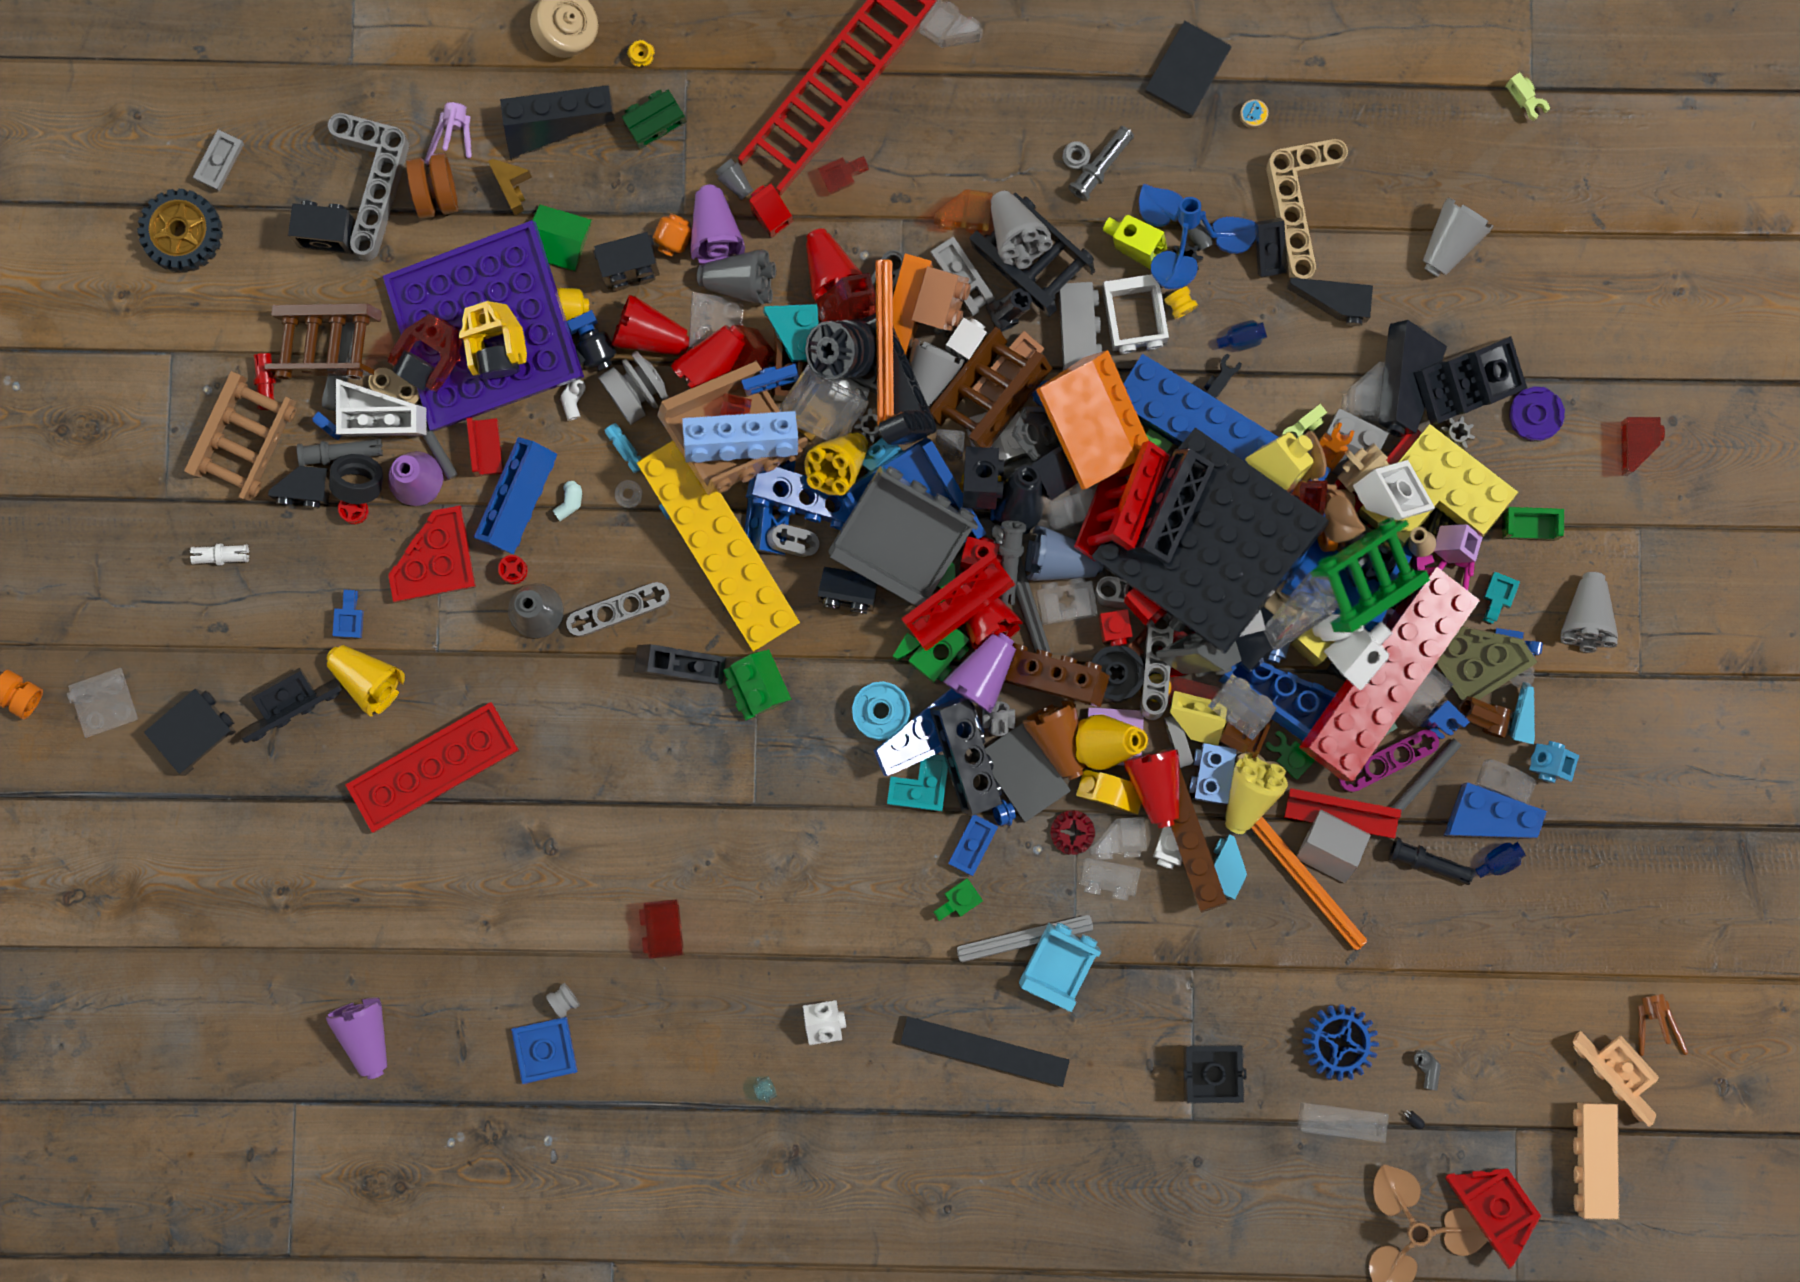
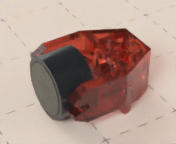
(438, 335)

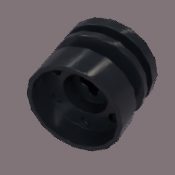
(841, 349)

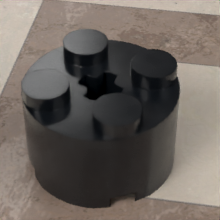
(1132, 672)

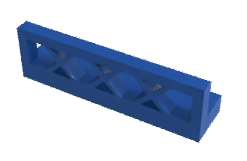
(761, 520)

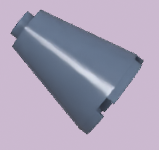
(1055, 558)

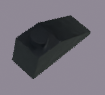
(1339, 299)
(679, 664)

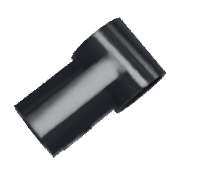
(1008, 309)

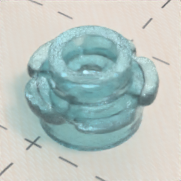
(765, 1089)

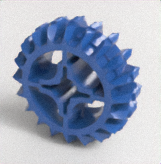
(1344, 1030)

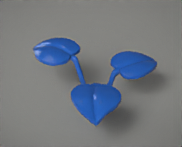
(1161, 206)

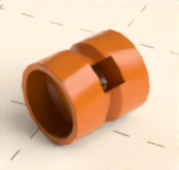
(19, 696)

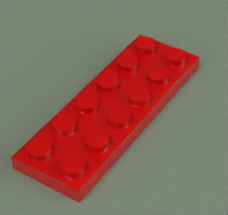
(432, 767)

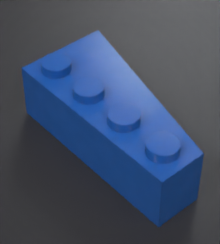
(1296, 700)

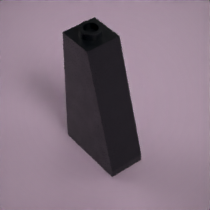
(1406, 352)

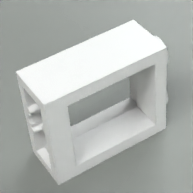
(1131, 286)

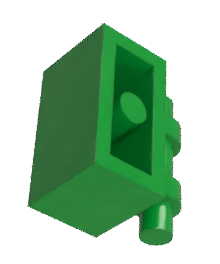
(756, 684)

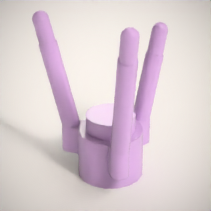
(452, 118)

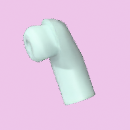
(571, 502)

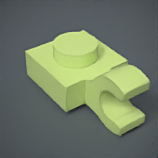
(1523, 92)
(1310, 421)

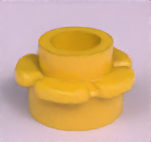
(641, 46)

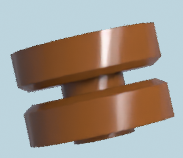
(428, 186)

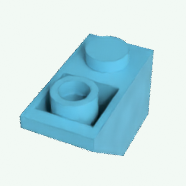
(1229, 866)

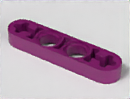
(1390, 764)

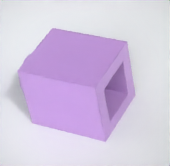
(1458, 543)

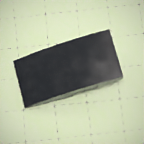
(1470, 380)

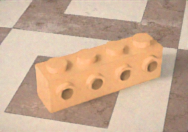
(1596, 1160)

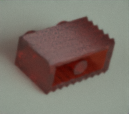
(662, 929)

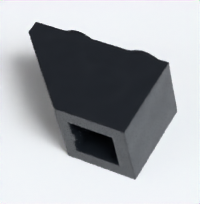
(303, 485)

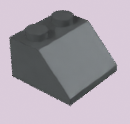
(1198, 656)

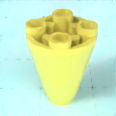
(1252, 792)

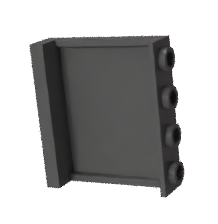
(902, 536)

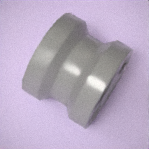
(562, 1000)

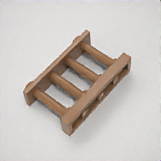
(223, 414)

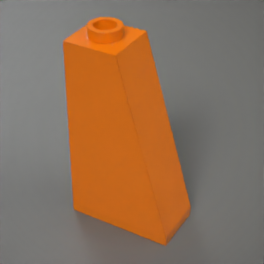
(906, 297)

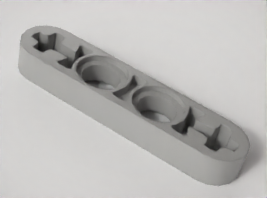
(619, 613)

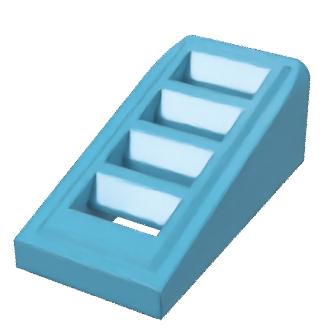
(1523, 721)

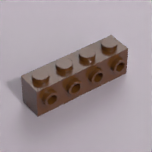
(1057, 677)

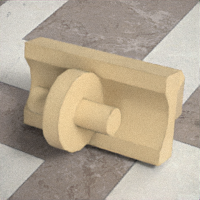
(1361, 465)

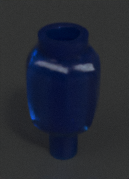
(1243, 336)
(1501, 860)

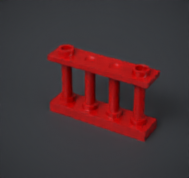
(1123, 504)

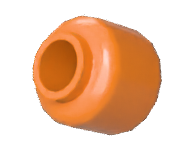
(672, 234)

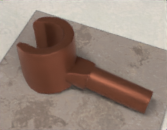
(1135, 644)

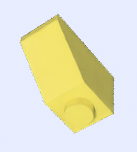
(1197, 718)

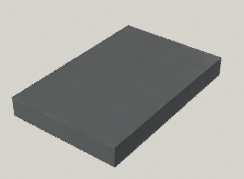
(1025, 773)

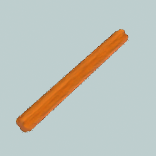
(884, 340)
(1309, 884)

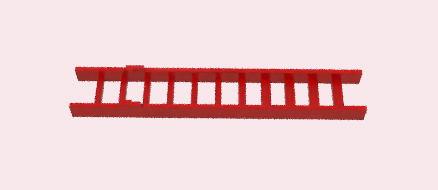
(779, 116)

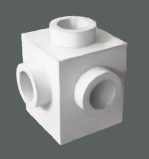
(823, 1022)

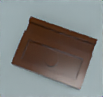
(1237, 740)

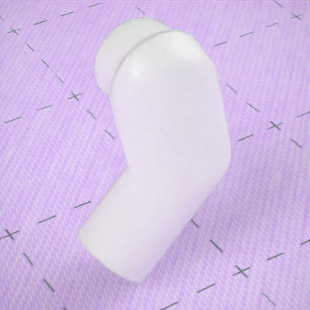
(570, 397)

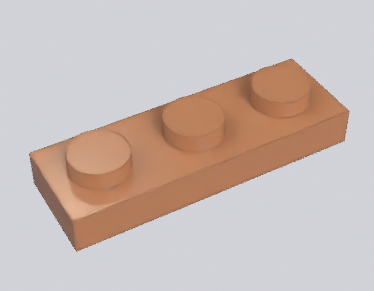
(1025, 346)

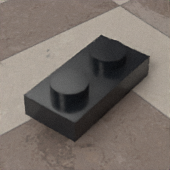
(1271, 247)

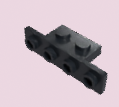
(286, 699)

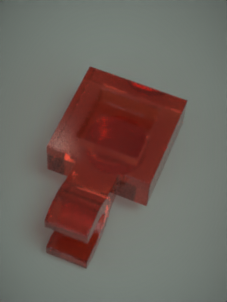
(839, 175)

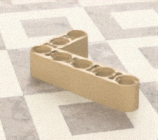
(1294, 202)

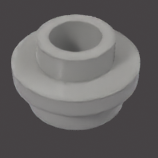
(1076, 147)

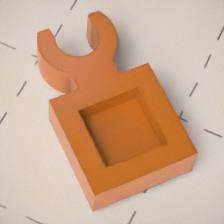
(1335, 445)

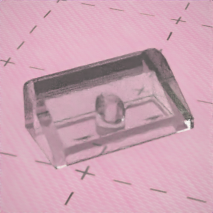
(951, 441)

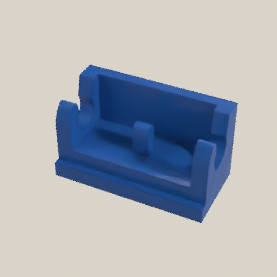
(1444, 717)

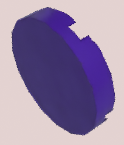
(1536, 414)

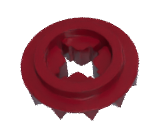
(1062, 840)

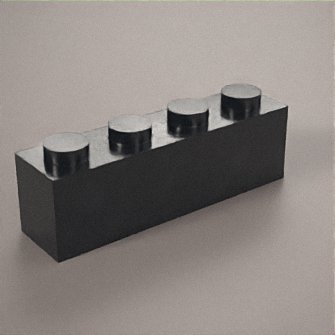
(553, 117)

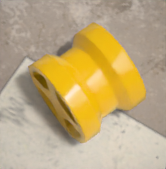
(1181, 302)

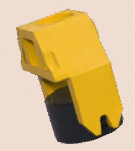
(487, 321)

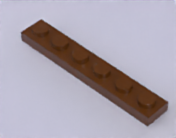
(1196, 852)

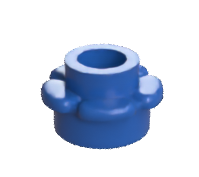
(1004, 813)

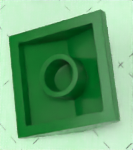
(562, 236)

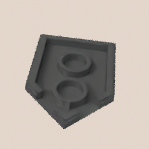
(1035, 432)

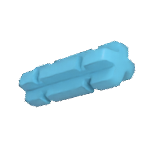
(623, 446)

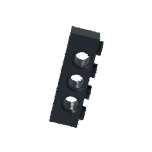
(946, 719)

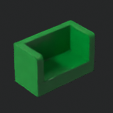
(1533, 523)

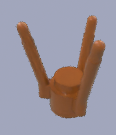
(1658, 1008)

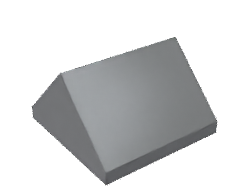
(1333, 846)

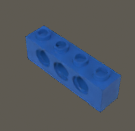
(761, 492)

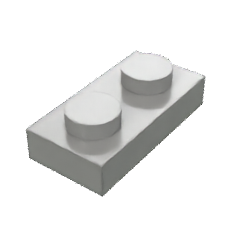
(218, 160)

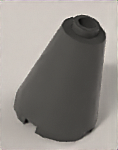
(542, 617)

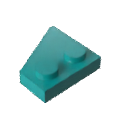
(793, 327)

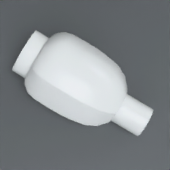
(1326, 632)

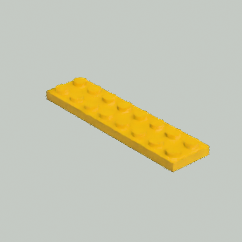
(719, 547)

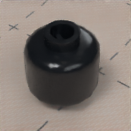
(596, 349)

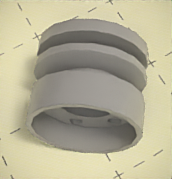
(634, 387)

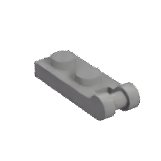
(953, 259)

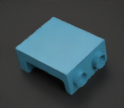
(1059, 965)

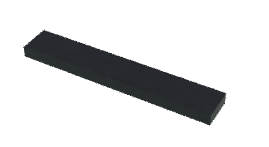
(985, 1051)

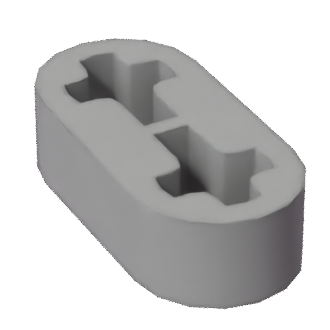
(794, 534)
(1178, 741)

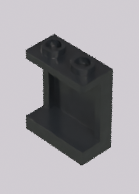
(190, 730)

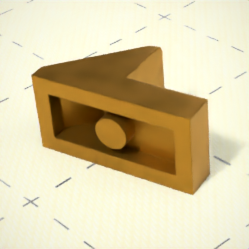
(508, 177)

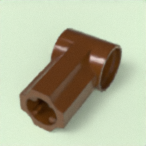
(1491, 718)

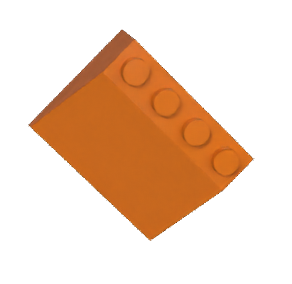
(1093, 418)

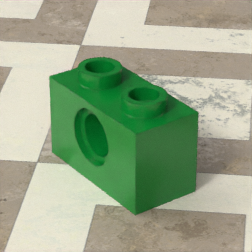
(939, 669)

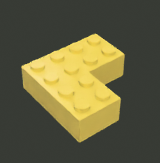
(1454, 484)

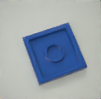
(544, 1050)

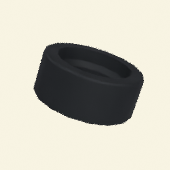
(351, 492)

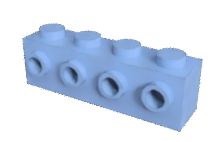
(740, 436)

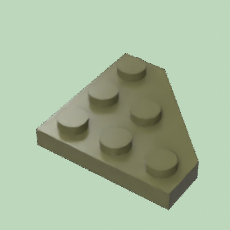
(1483, 661)

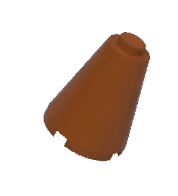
(1055, 734)

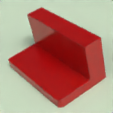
(485, 447)

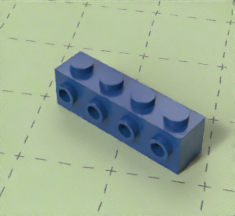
(515, 495)

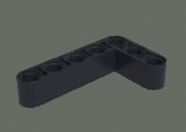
(911, 413)

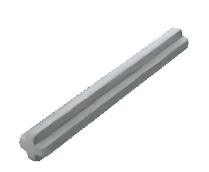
(1018, 939)

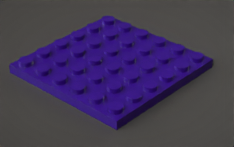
(497, 269)

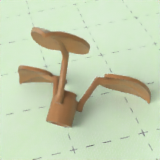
(1339, 503)
(1397, 1190)

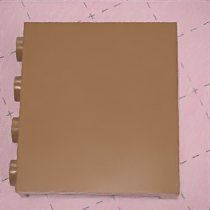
(707, 401)

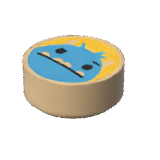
(1254, 114)

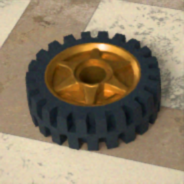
(168, 213)

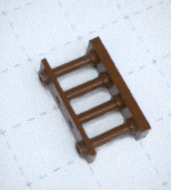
(314, 316)
(1007, 405)

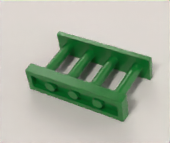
(1389, 591)

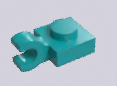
(1500, 593)

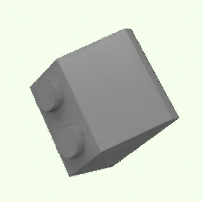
(1364, 435)

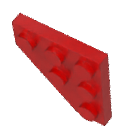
(435, 559)

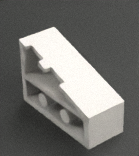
(375, 414)

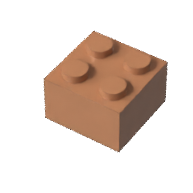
(941, 299)

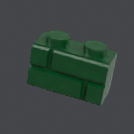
(653, 118)

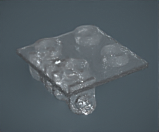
(711, 314)
(102, 702)

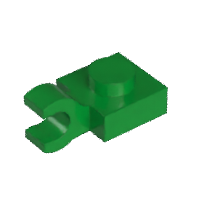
(960, 899)

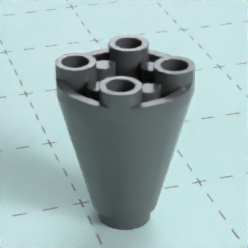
(740, 276)

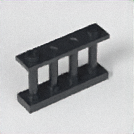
(1025, 279)

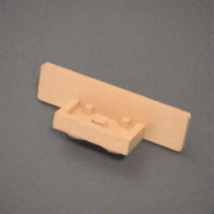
(1623, 1070)

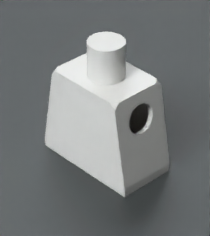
(1360, 654)

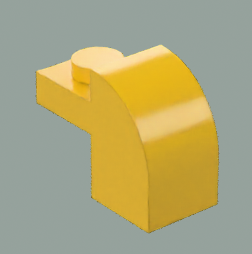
(1109, 791)

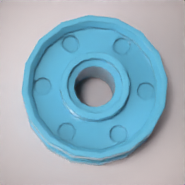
(869, 698)

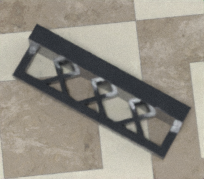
(1166, 496)

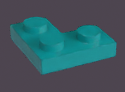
(926, 791)

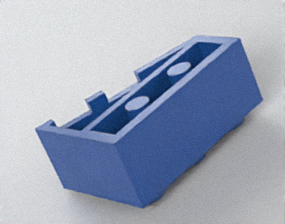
(1490, 814)

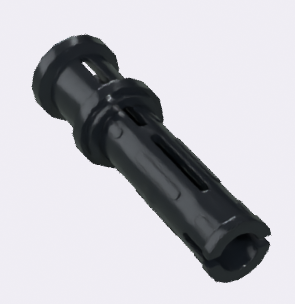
(1419, 858)

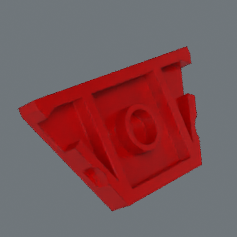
(1498, 1209)

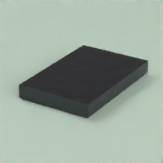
(1188, 69)

